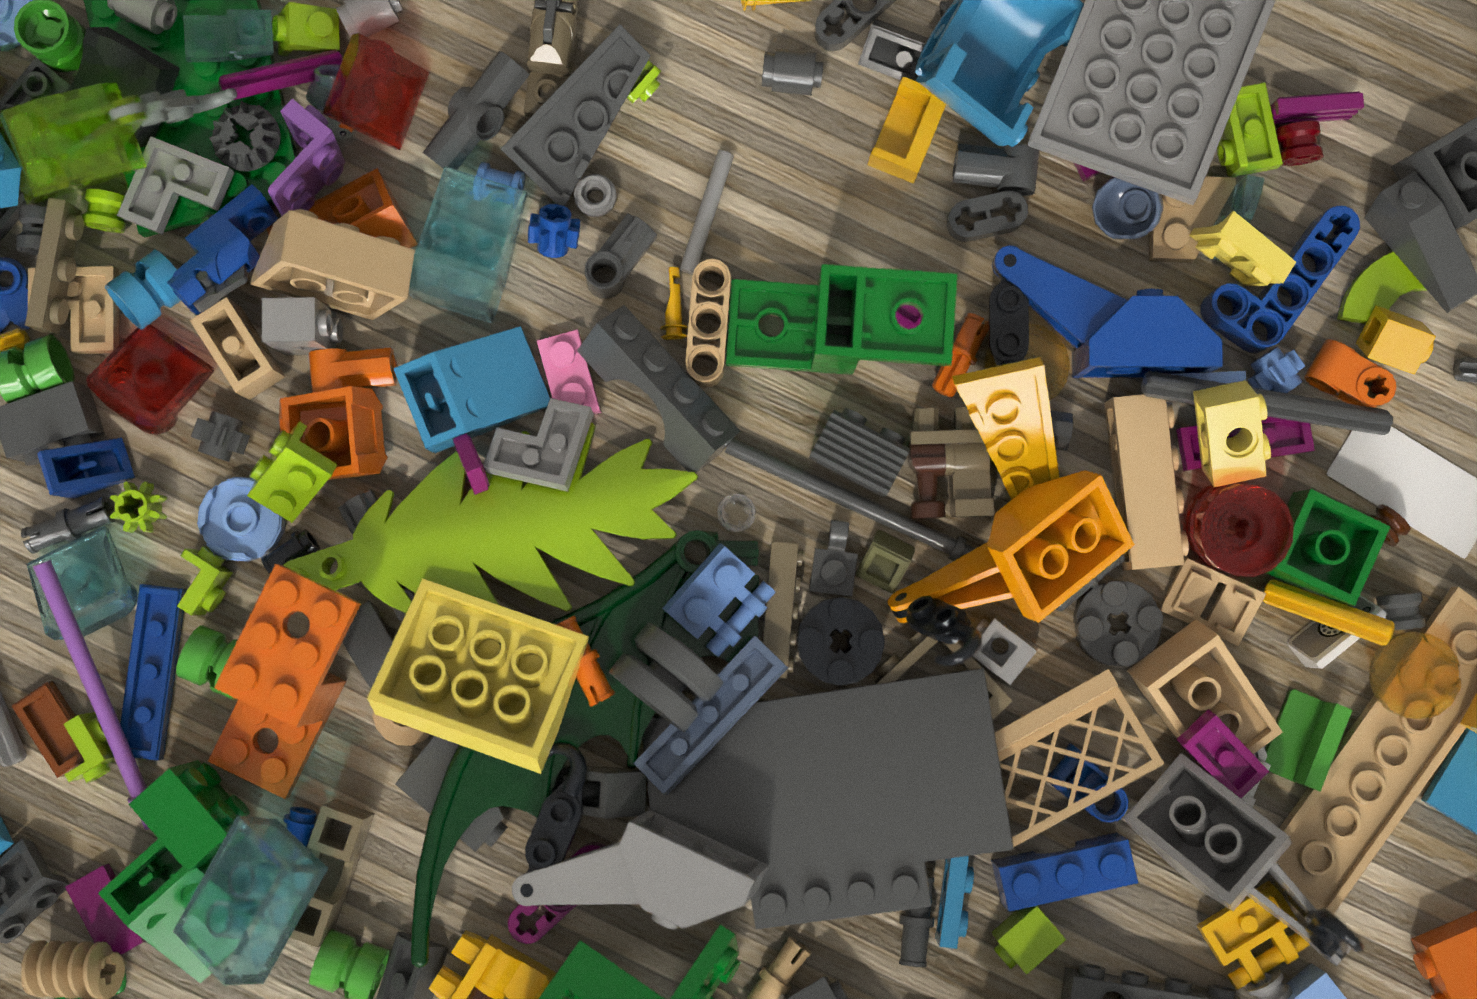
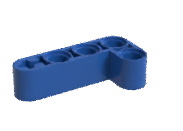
(1299, 283)

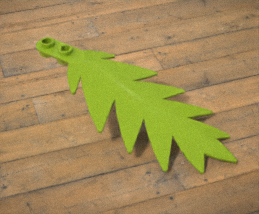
(500, 529)

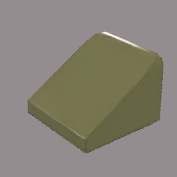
(885, 561)

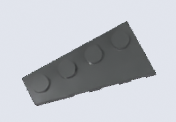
(573, 121)

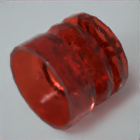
(1260, 536)

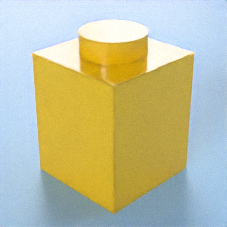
(1396, 340)

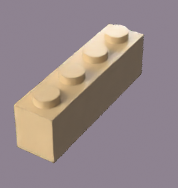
(1145, 480)

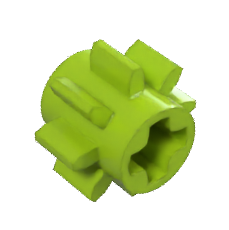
(128, 501)

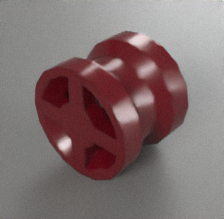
(1300, 143)

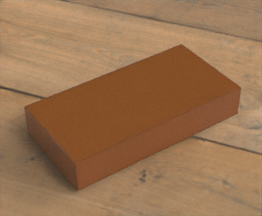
(44, 717)

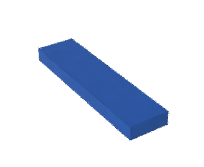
(152, 670)

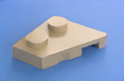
(1171, 236)

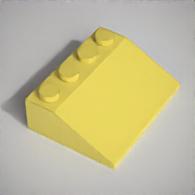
(479, 675)

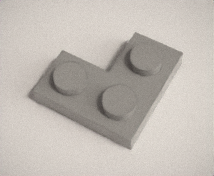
(168, 175)
(551, 455)

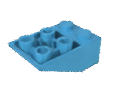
(472, 388)

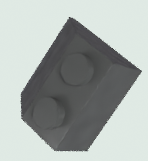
(1449, 171)

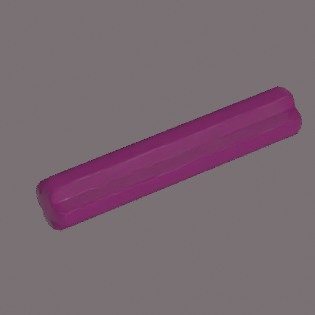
(277, 75)

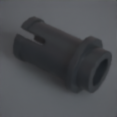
(300, 545)

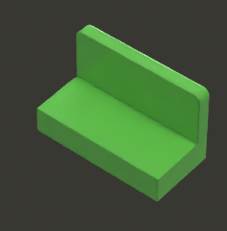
(1308, 739)

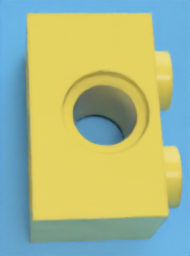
(1217, 414)

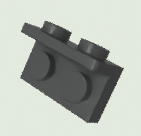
(25, 889)

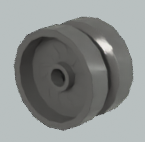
(669, 673)

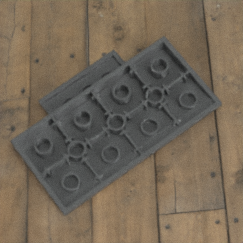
(850, 794)

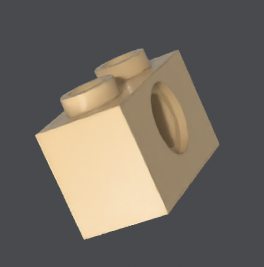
(237, 348)

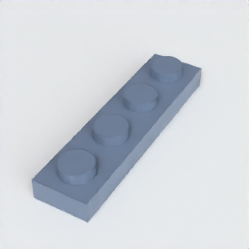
(744, 683)

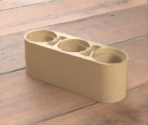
(704, 303)

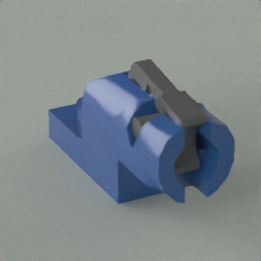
(222, 251)

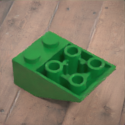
(152, 899)

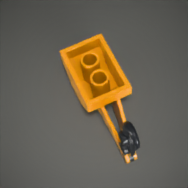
(1037, 552)

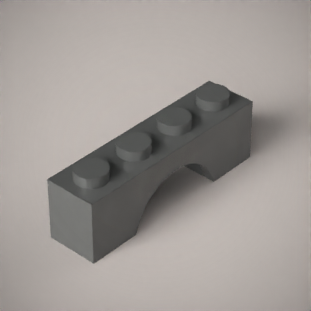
(692, 421)

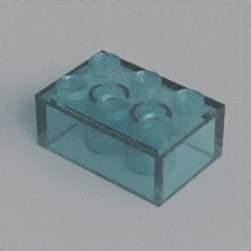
(250, 900)

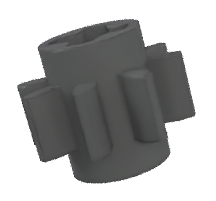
(220, 436)

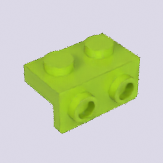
(1250, 134)
(290, 475)

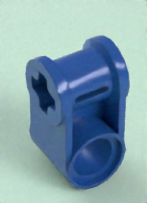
(1090, 778)

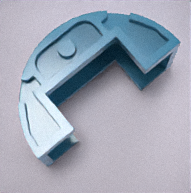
(989, 56)

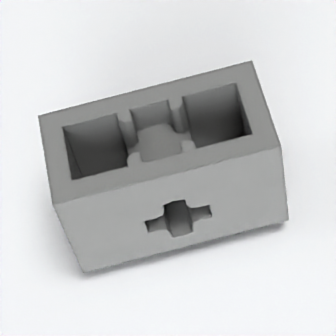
(299, 325)

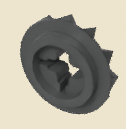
(264, 137)

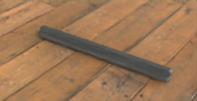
(1278, 404)

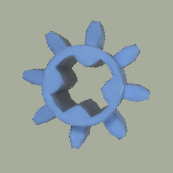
(1277, 371)

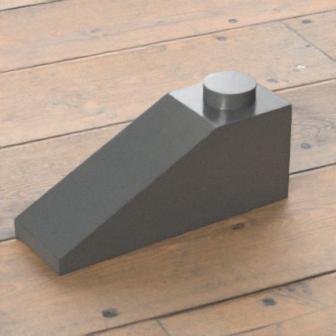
(1425, 240)

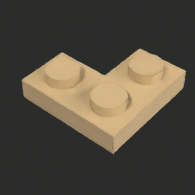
(92, 310)

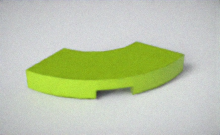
(1377, 285)

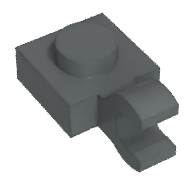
(834, 568)

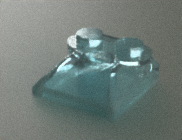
(91, 581)

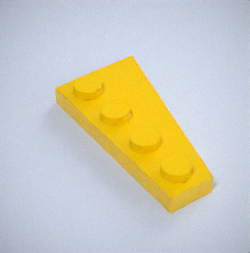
(1013, 420)

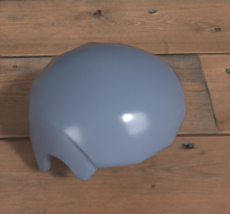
(1126, 209)

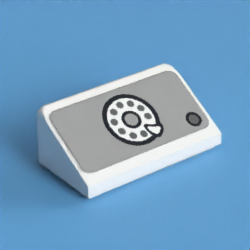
(1320, 644)

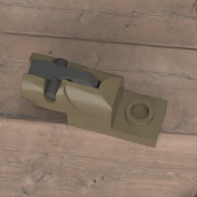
(550, 50)

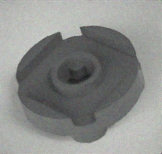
(1142, 618)

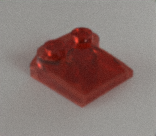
(376, 91)
(149, 379)

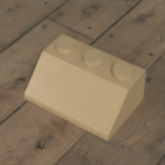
(334, 265)

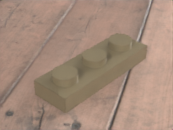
(54, 267)

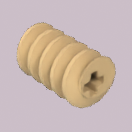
(71, 970)

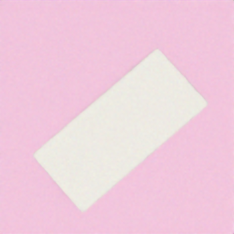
(1413, 482)

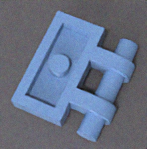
(708, 594)

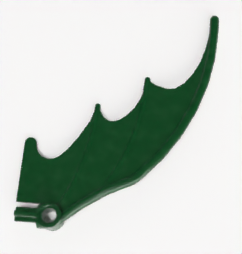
(611, 623)

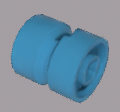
(145, 290)

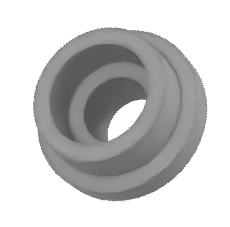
(589, 184)

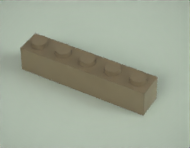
(781, 606)

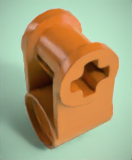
(1343, 372)

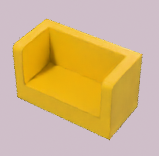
(907, 131)

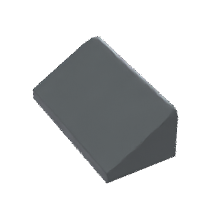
(892, 50)
(405, 980)

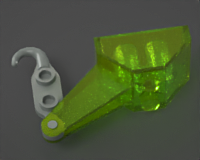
(89, 134)

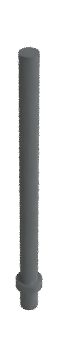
(954, 547)

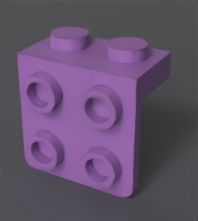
(316, 164)

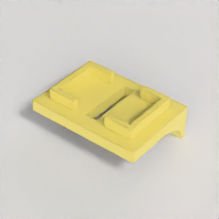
(1245, 251)

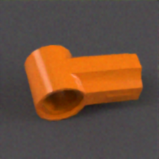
(364, 368)

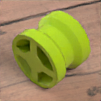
(103, 211)

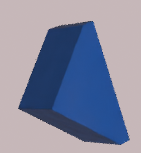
(85, 467)

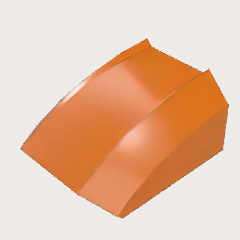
(340, 426)

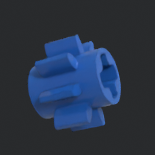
(553, 230)

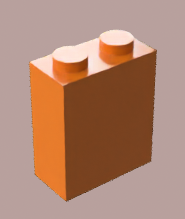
(1449, 958)

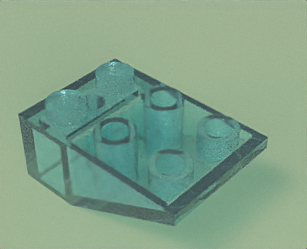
(467, 244)

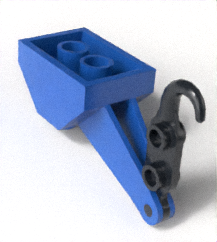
(1109, 332)

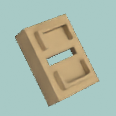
(1232, 609)

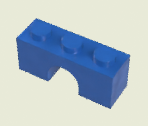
(1049, 877)

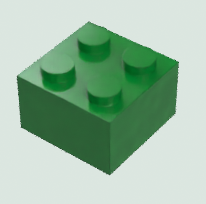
(1330, 547)
(189, 812)

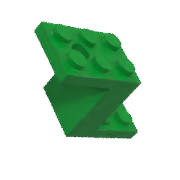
(843, 320)
(593, 976)

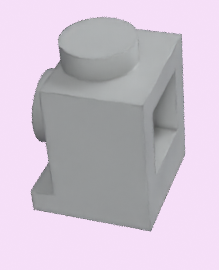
(1009, 663)

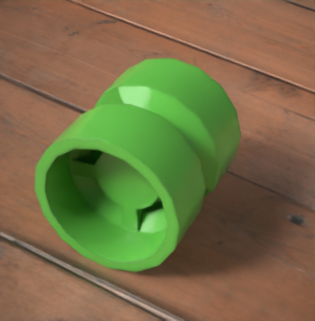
(50, 34)
(36, 368)
(205, 657)
(348, 966)

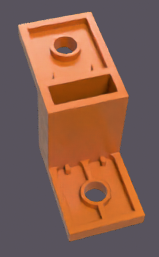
(282, 680)

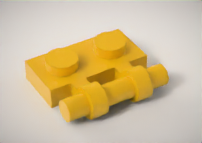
(1238, 931)

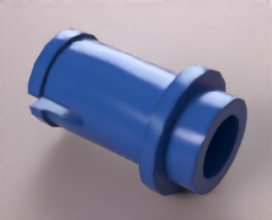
(300, 823)

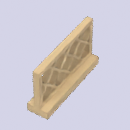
(1050, 720)

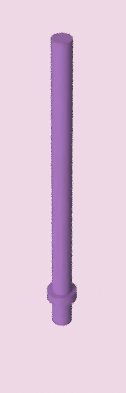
(91, 679)

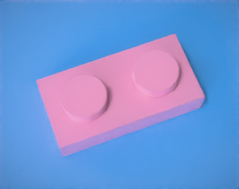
(568, 370)

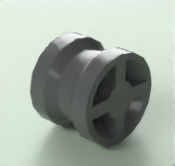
(1403, 609)

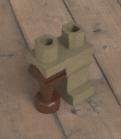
(953, 454)

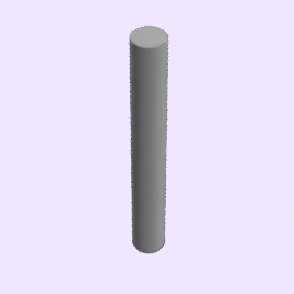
(706, 211)

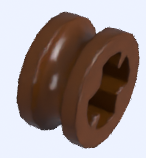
(1395, 520)

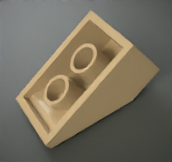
(1198, 674)

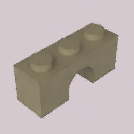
(338, 844)

